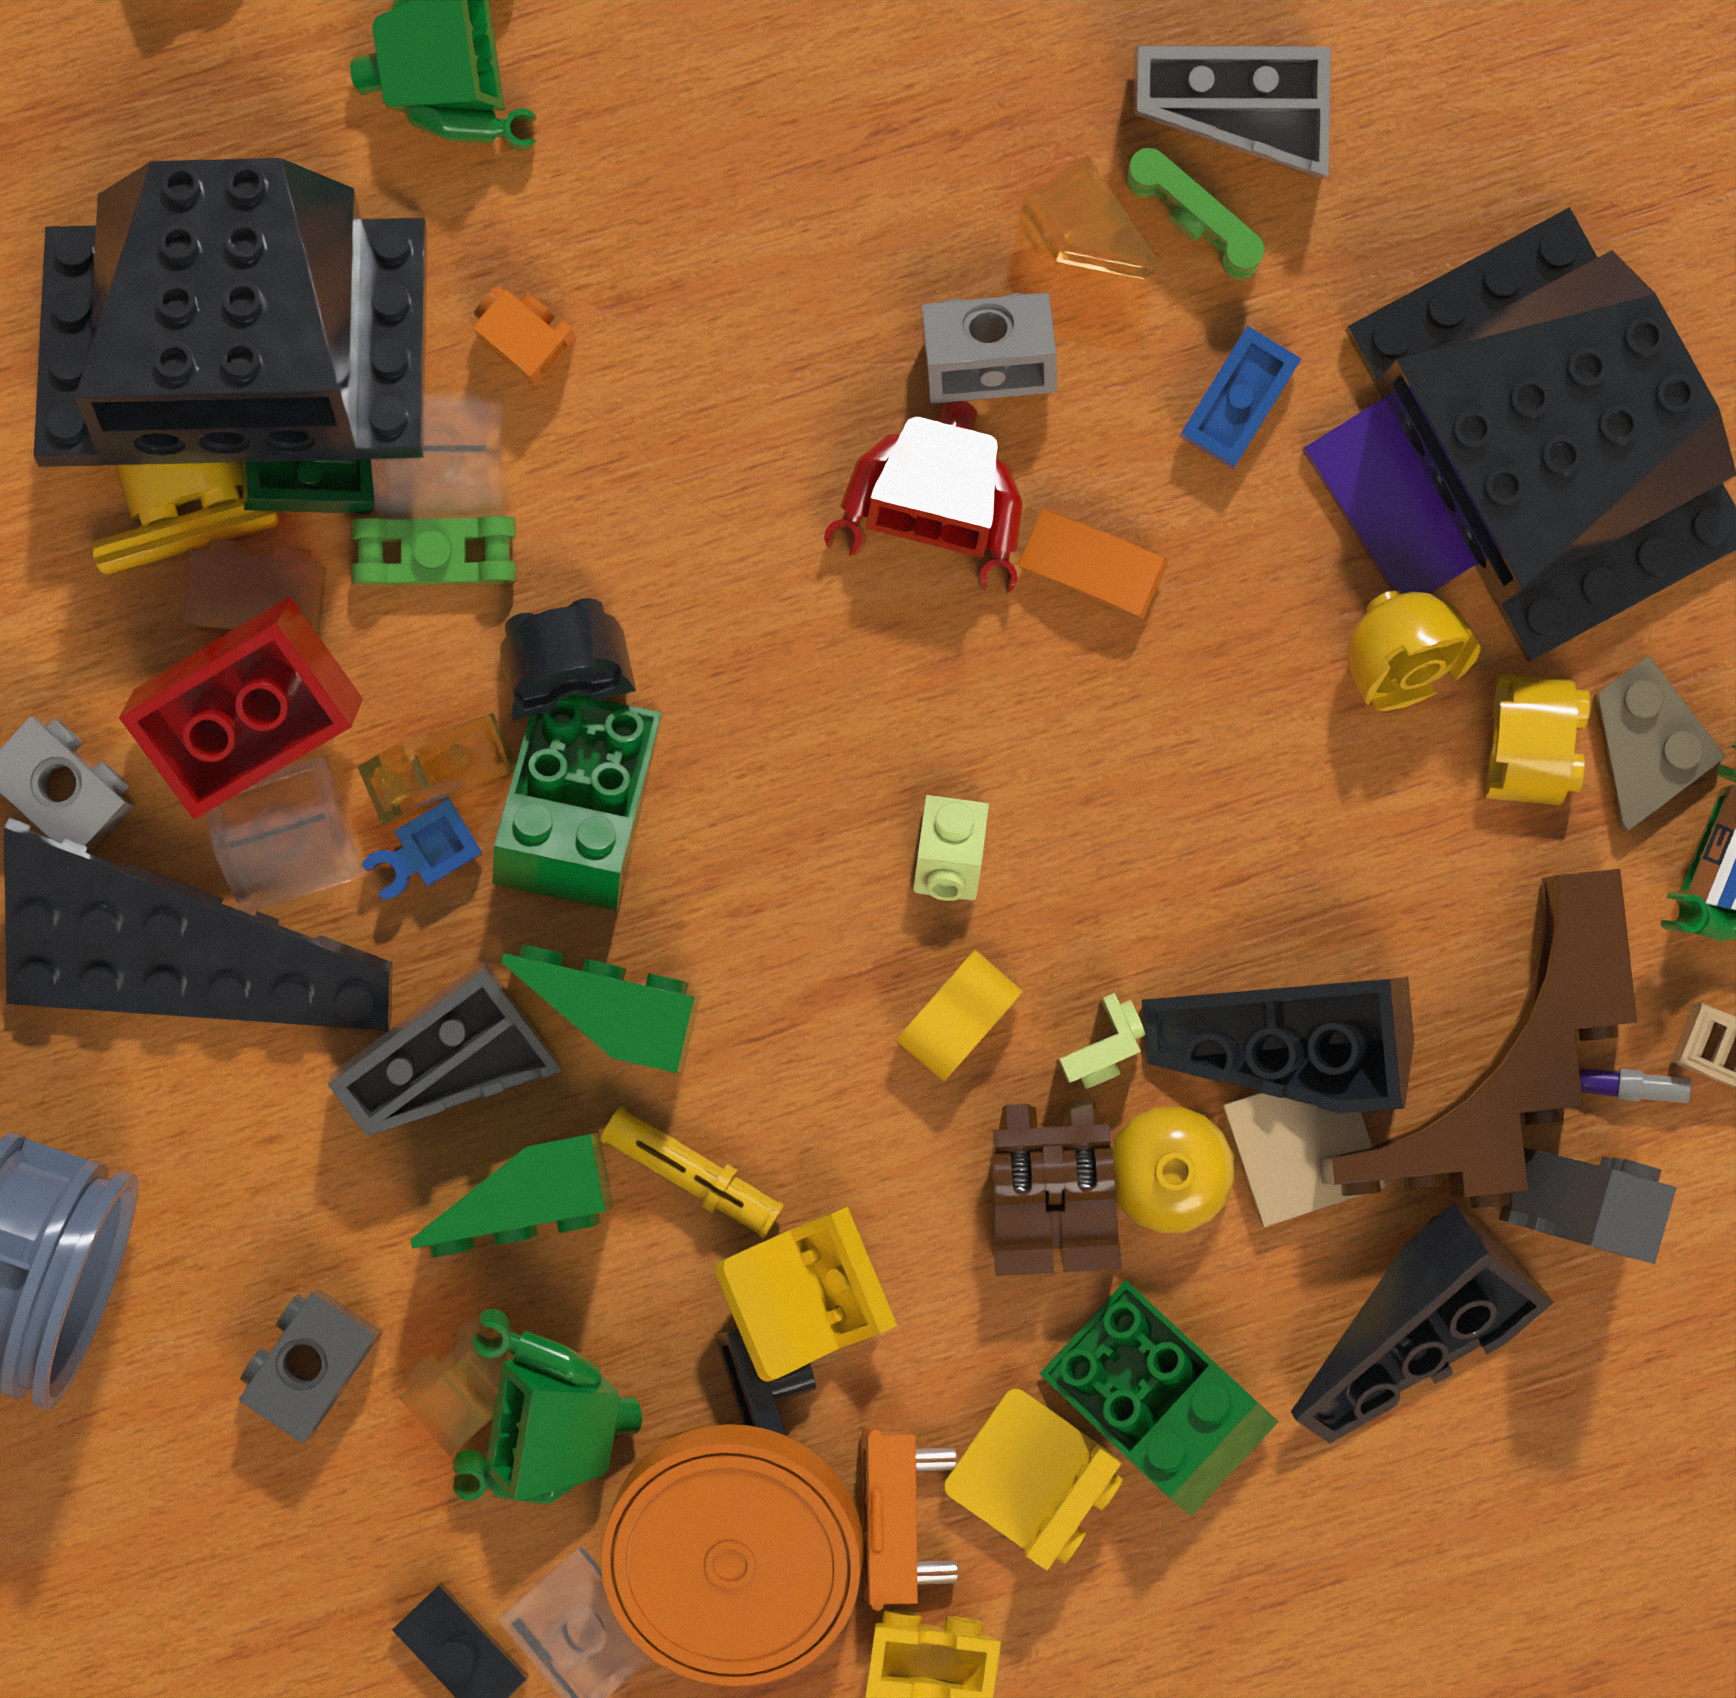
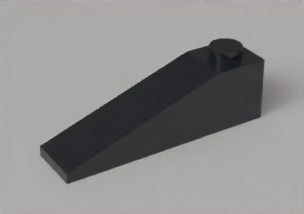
(1308, 1043)
(1433, 1305)

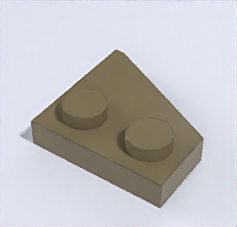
(1650, 741)

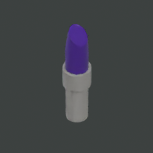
(1634, 1085)

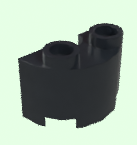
(562, 656)

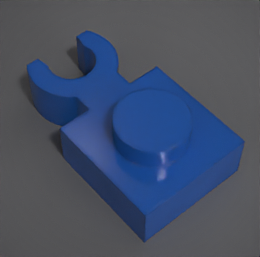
(432, 845)

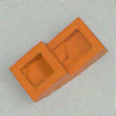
(1092, 563)

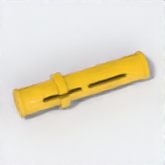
(630, 1133)

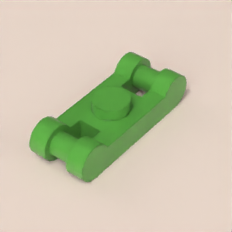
(1196, 211)
(433, 551)

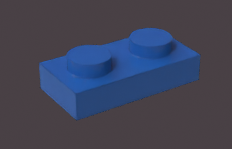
(1240, 397)

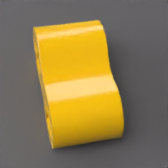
(959, 1015)

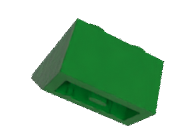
(576, 801)
(625, 1019)
(537, 1186)
(1158, 1398)

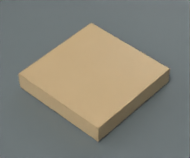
(1282, 1152)

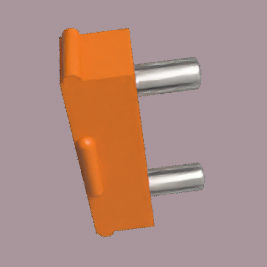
(891, 1517)

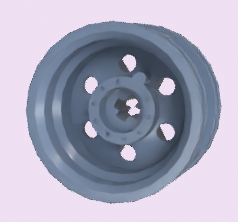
(58, 1262)

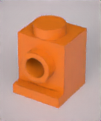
(522, 332)

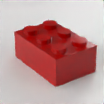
(241, 708)

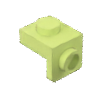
(951, 848)
(1098, 1061)

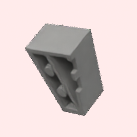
(1242, 97)

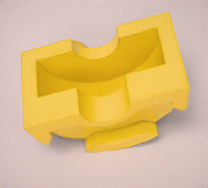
(157, 489)
(1536, 739)
(931, 1659)

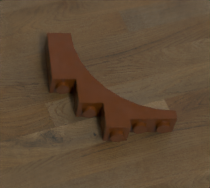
(1477, 1139)

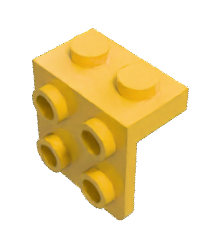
(804, 1294)
(1034, 1477)

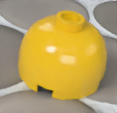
(1407, 645)
(1172, 1169)

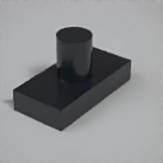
(756, 1397)
(459, 1648)

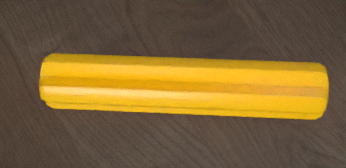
(178, 535)

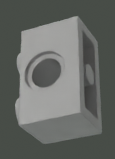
(989, 347)
(29, 762)

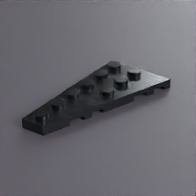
(152, 945)

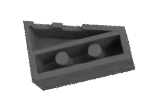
(445, 1053)
(1600, 1206)

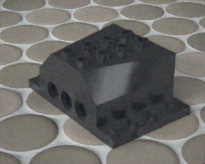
(231, 322)
(1557, 428)

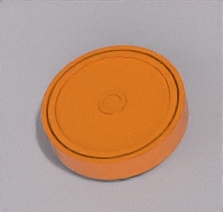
(732, 1555)

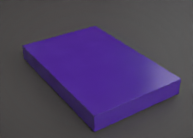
(1390, 501)

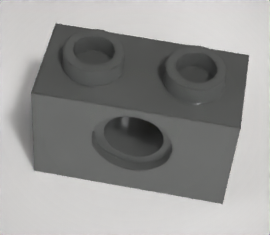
(301, 1403)

